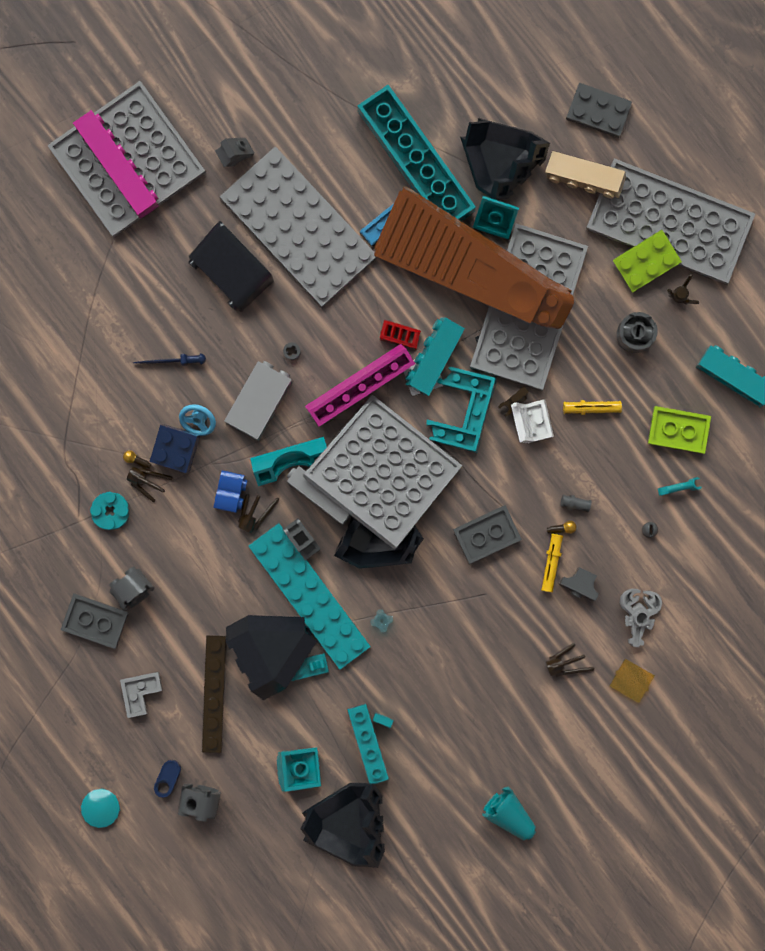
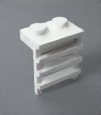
(532, 421)

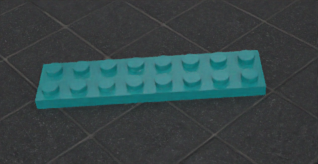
(309, 596)

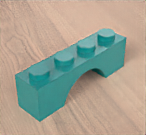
(270, 465)

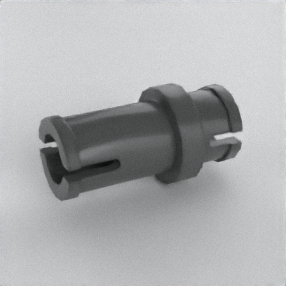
(572, 502)

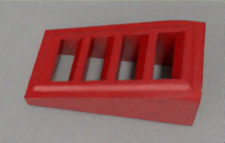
(401, 328)

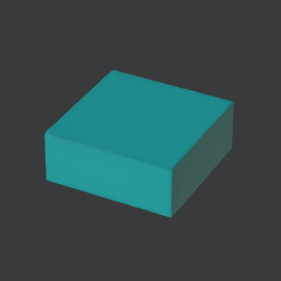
(383, 720)

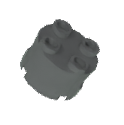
(637, 332)
(131, 588)
(199, 802)

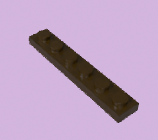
(214, 694)

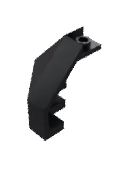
(501, 156)
(366, 550)
(269, 650)
(348, 825)

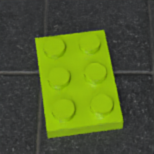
(647, 260)
(679, 430)

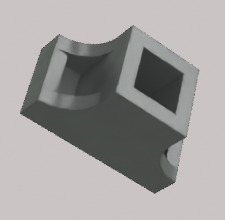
(234, 151)
(301, 539)
(581, 584)

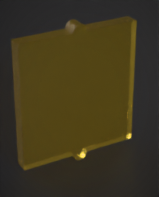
(631, 680)

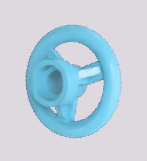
(197, 418)

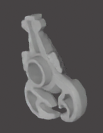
(638, 614)

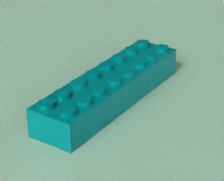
(414, 153)

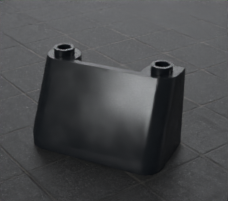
(231, 267)

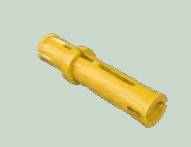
(592, 407)
(552, 562)

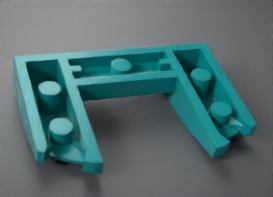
(482, 391)

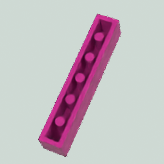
(115, 164)
(360, 385)

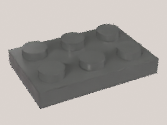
(599, 110)
(487, 534)
(94, 621)

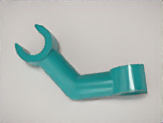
(679, 487)

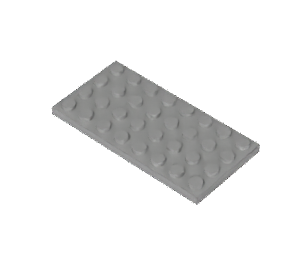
(298, 226)
(699, 227)
(520, 348)

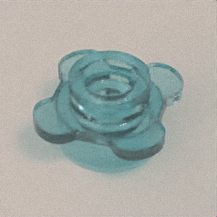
(376, 621)

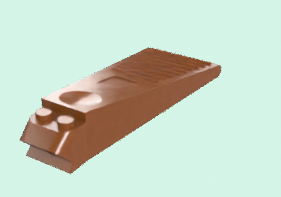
(458, 257)

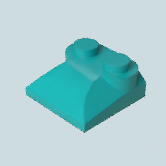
(495, 217)
(298, 769)

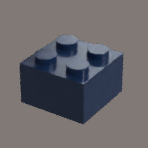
(174, 448)

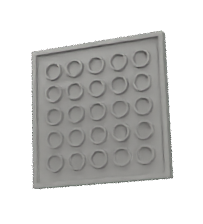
(148, 142)
(382, 471)

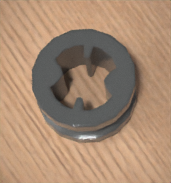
(290, 345)

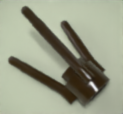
(681, 293)
(138, 477)
(247, 521)
(556, 665)

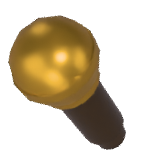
(130, 457)
(567, 527)

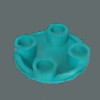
(100, 808)

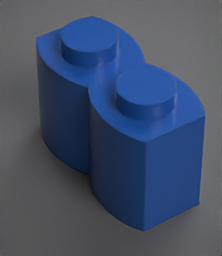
(229, 491)

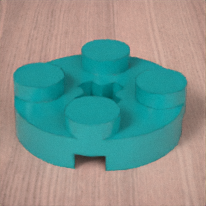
(121, 511)

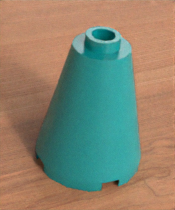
(509, 814)

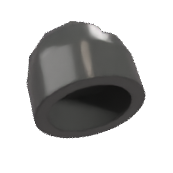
(646, 527)

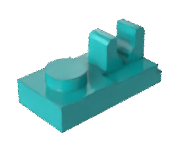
(312, 666)

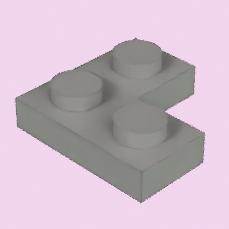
(135, 689)

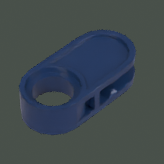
(169, 774)

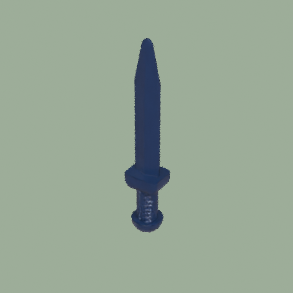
(184, 359)

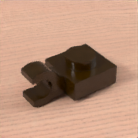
(519, 397)

